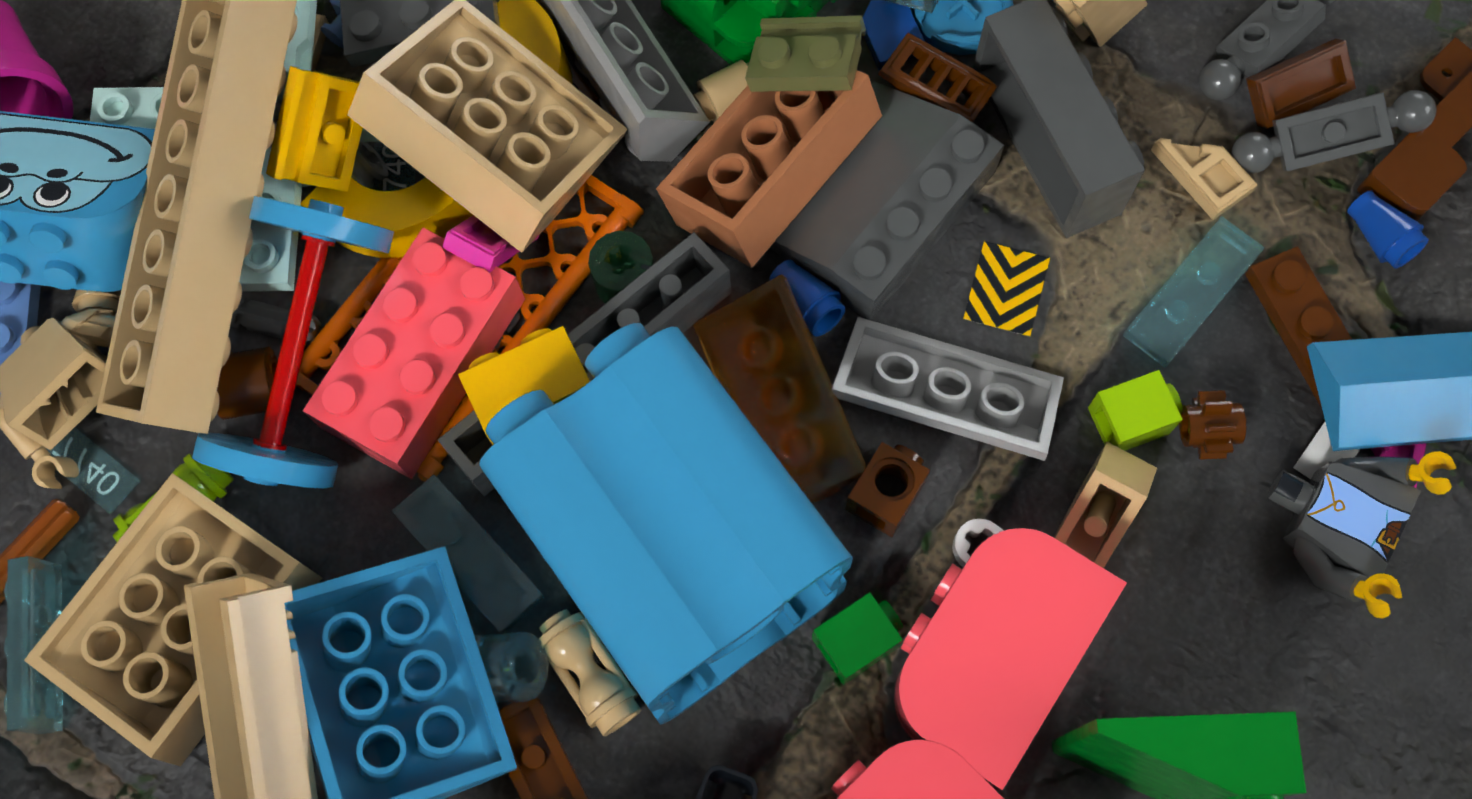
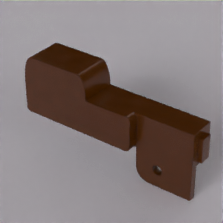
(1425, 161)

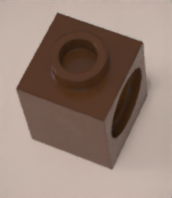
(881, 510)

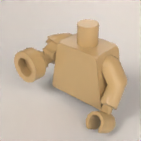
(52, 387)

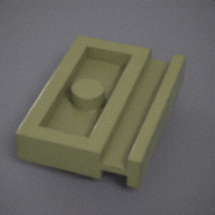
(806, 54)

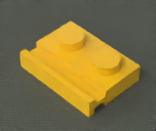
(313, 134)

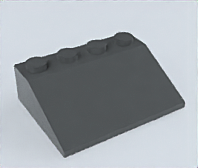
(890, 200)

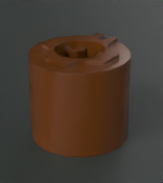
(246, 382)

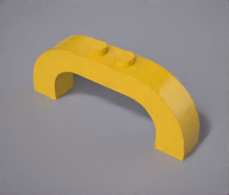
(425, 203)

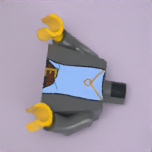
(1353, 519)

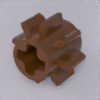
(1212, 424)

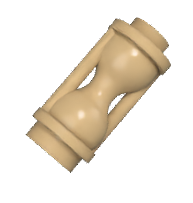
(603, 694)

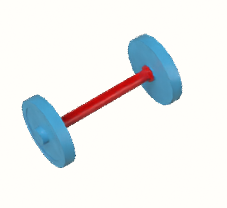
(266, 458)

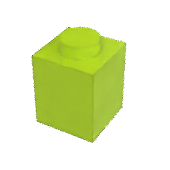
(1136, 411)

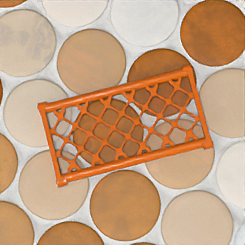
(548, 307)

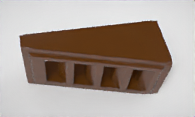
(961, 77)

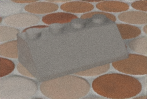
(630, 75)

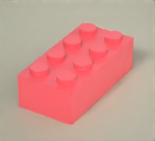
(403, 362)

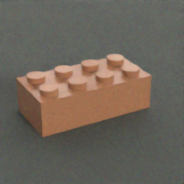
(765, 164)

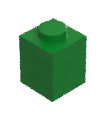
(858, 637)

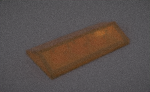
(780, 384)

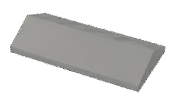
(949, 388)

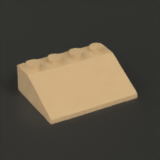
(485, 121)
(127, 630)

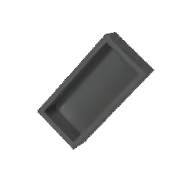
(1058, 116)

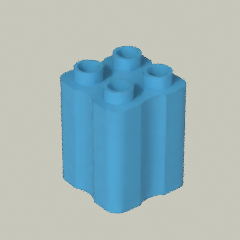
(665, 516)

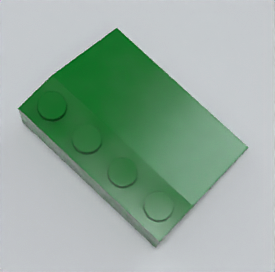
(1193, 754)

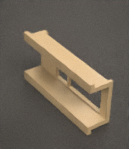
(250, 689)

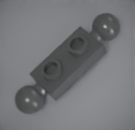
(1260, 43)
(1334, 131)

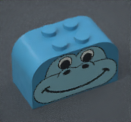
(69, 200)

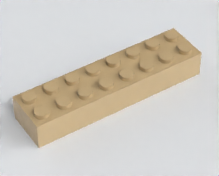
(197, 212)

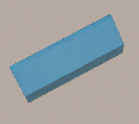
(1395, 389)

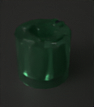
(617, 262)

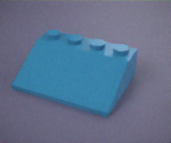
(396, 684)

